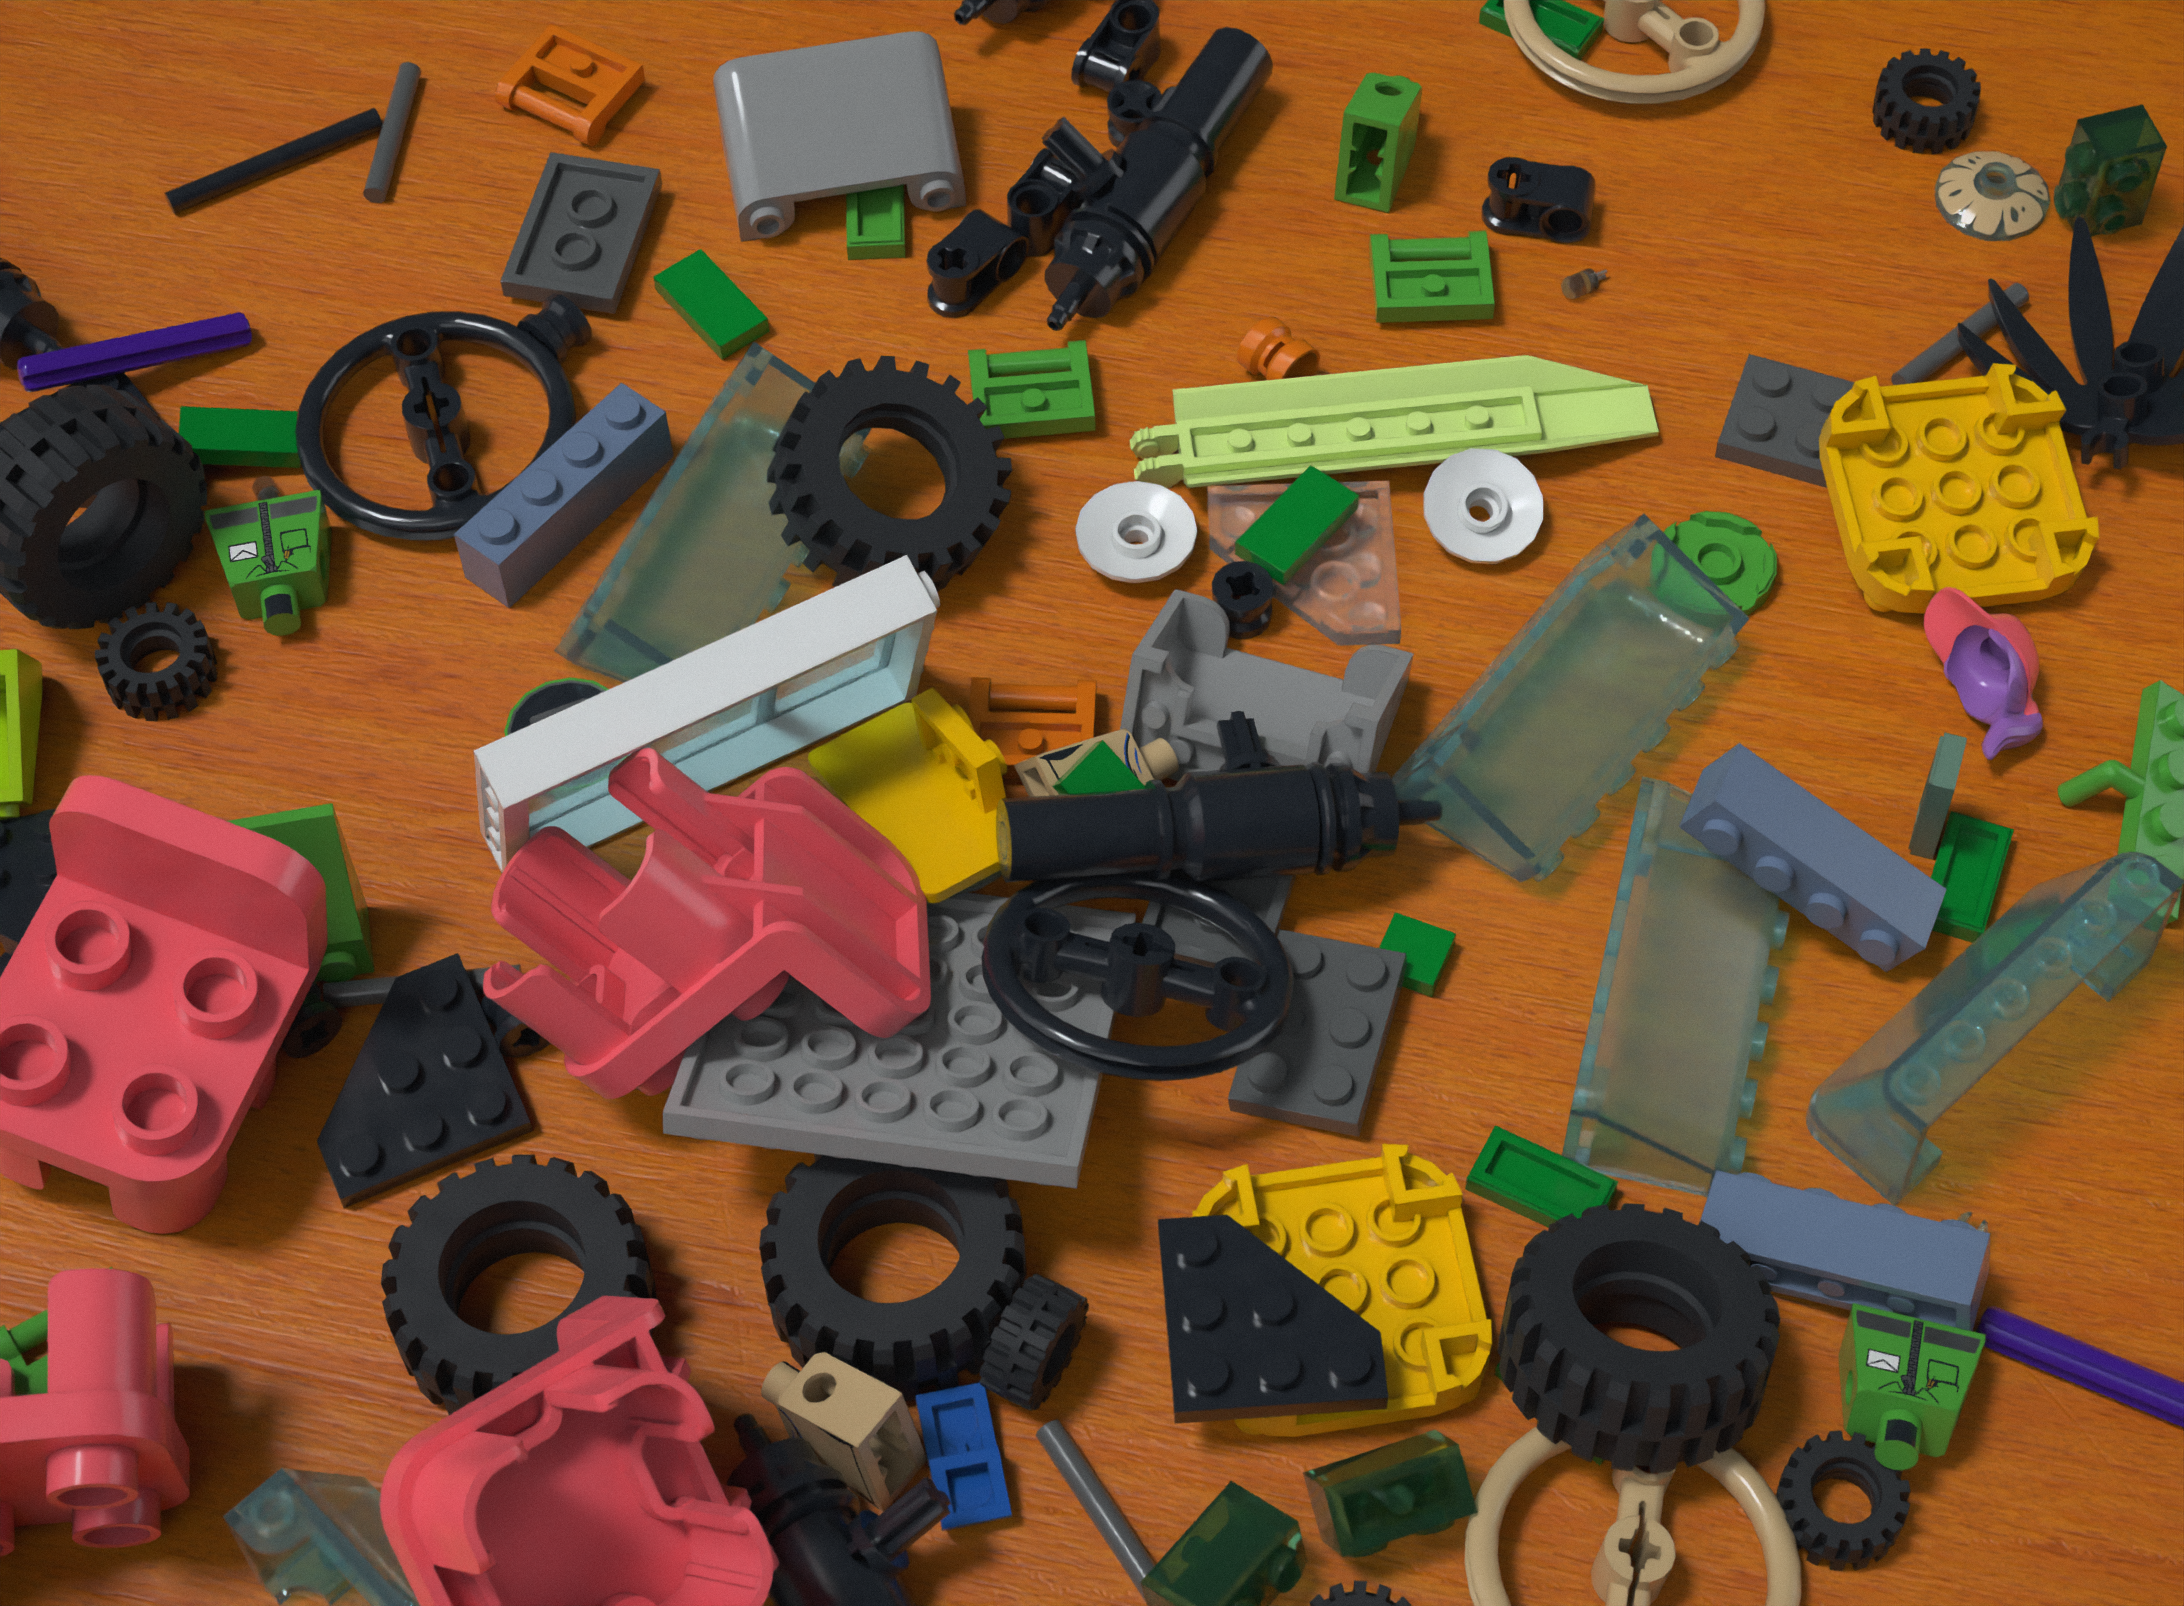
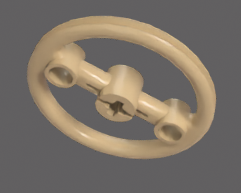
(1695, 56)
(1638, 1511)

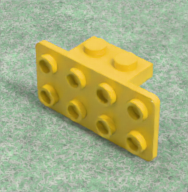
(924, 787)

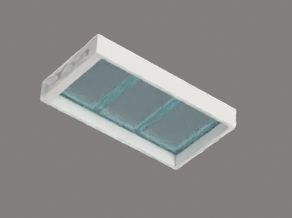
(715, 709)

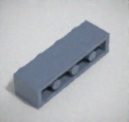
(564, 495)
(1813, 858)
(1852, 1251)

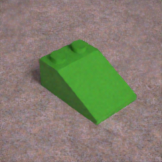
(319, 839)

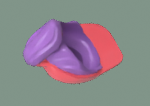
(1989, 664)

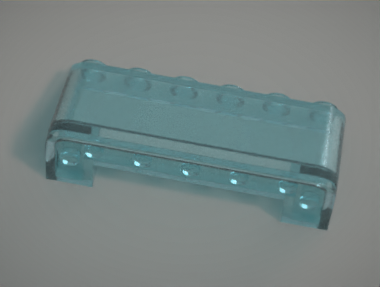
(706, 541)
(1573, 702)
(2065, 931)
(1675, 1009)

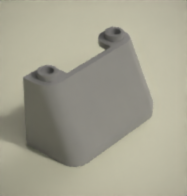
(836, 126)
(1190, 680)

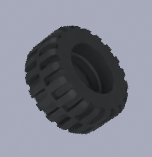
(128, 534)
(479, 1223)
(900, 1342)
(1627, 1399)

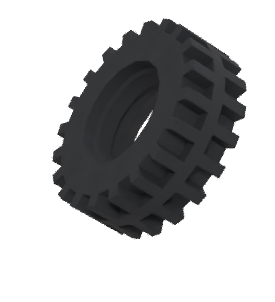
(837, 523)

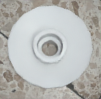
(1488, 481)
(1136, 514)

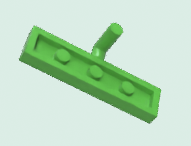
(2151, 786)

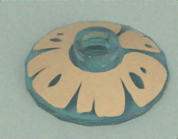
(1992, 196)

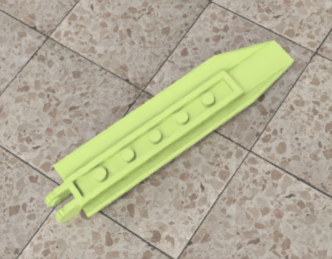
(1387, 420)

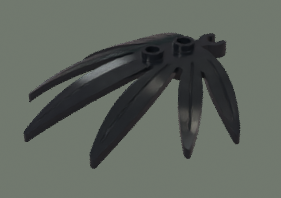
(2117, 406)

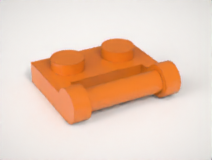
(575, 69)
(1027, 733)

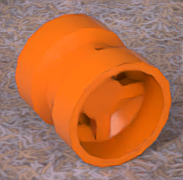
(1275, 354)

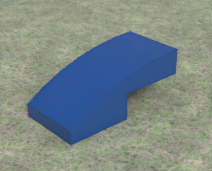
(964, 1455)

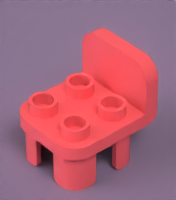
(709, 924)
(151, 999)
(106, 1431)
(577, 1485)

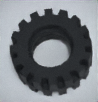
(1921, 124)
(1034, 1342)
(1837, 1540)

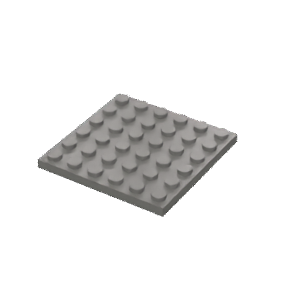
(938, 1095)

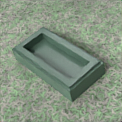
(1937, 795)

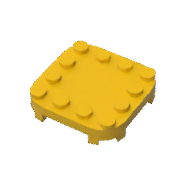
(1955, 491)
(1395, 1252)

